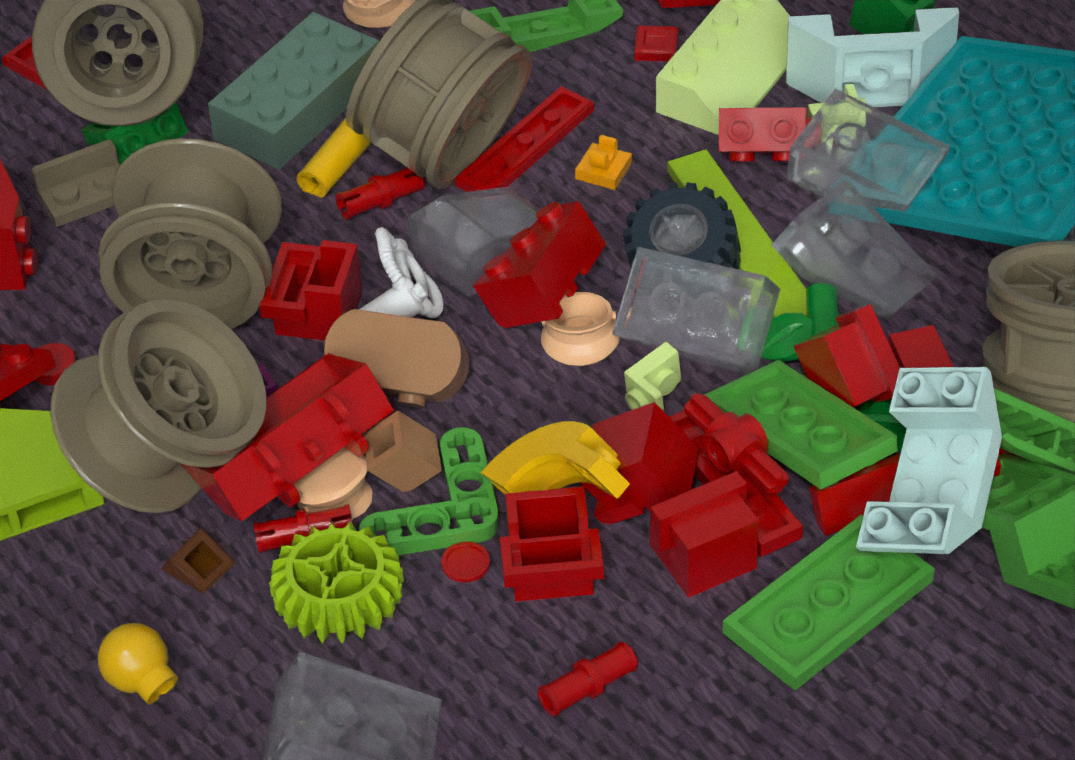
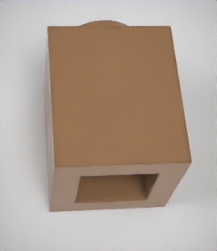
(402, 452)

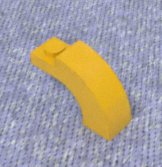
(556, 458)

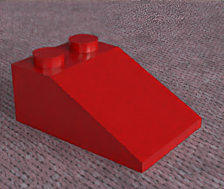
(16, 256)

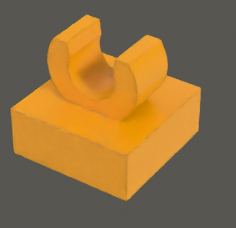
(604, 164)

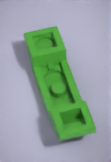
(554, 25)

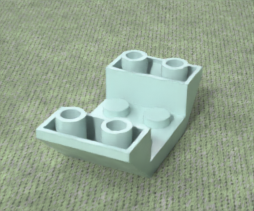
(881, 66)
(942, 464)

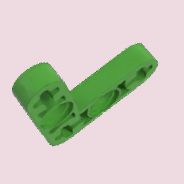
(461, 504)

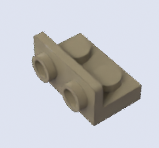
(77, 182)

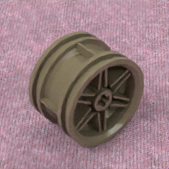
(438, 89)
(1035, 347)

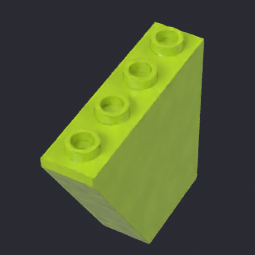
(36, 476)

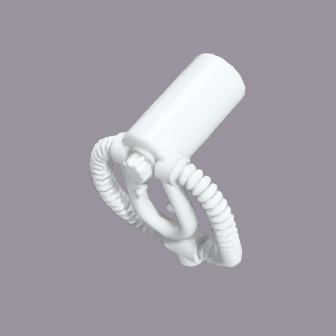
(404, 296)

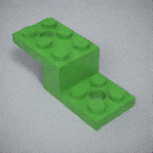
(1034, 527)

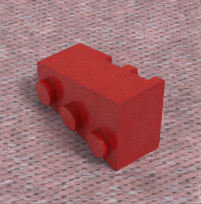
(540, 266)

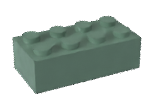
(291, 91)

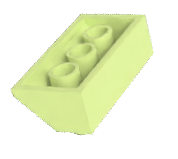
(725, 63)

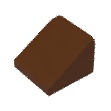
(199, 562)

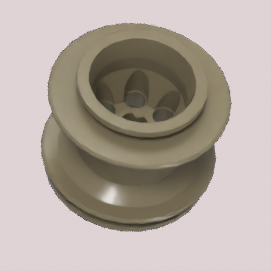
(117, 91)
(191, 229)
(157, 395)

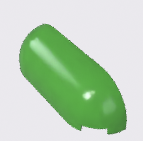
(1035, 433)

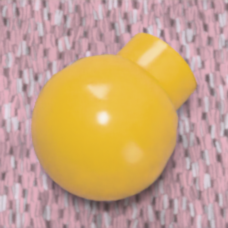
(136, 661)

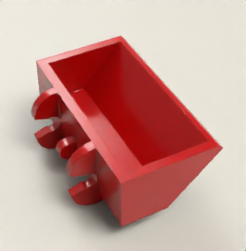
(301, 429)

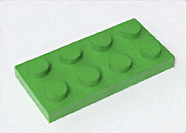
(806, 424)
(825, 605)

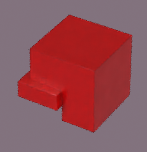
(312, 288)
(851, 358)
(653, 459)
(706, 534)
(550, 545)

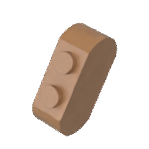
(405, 354)

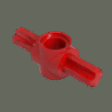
(736, 443)

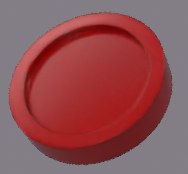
(465, 562)

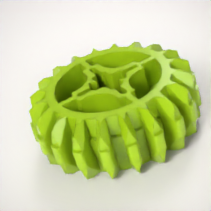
(347, 577)

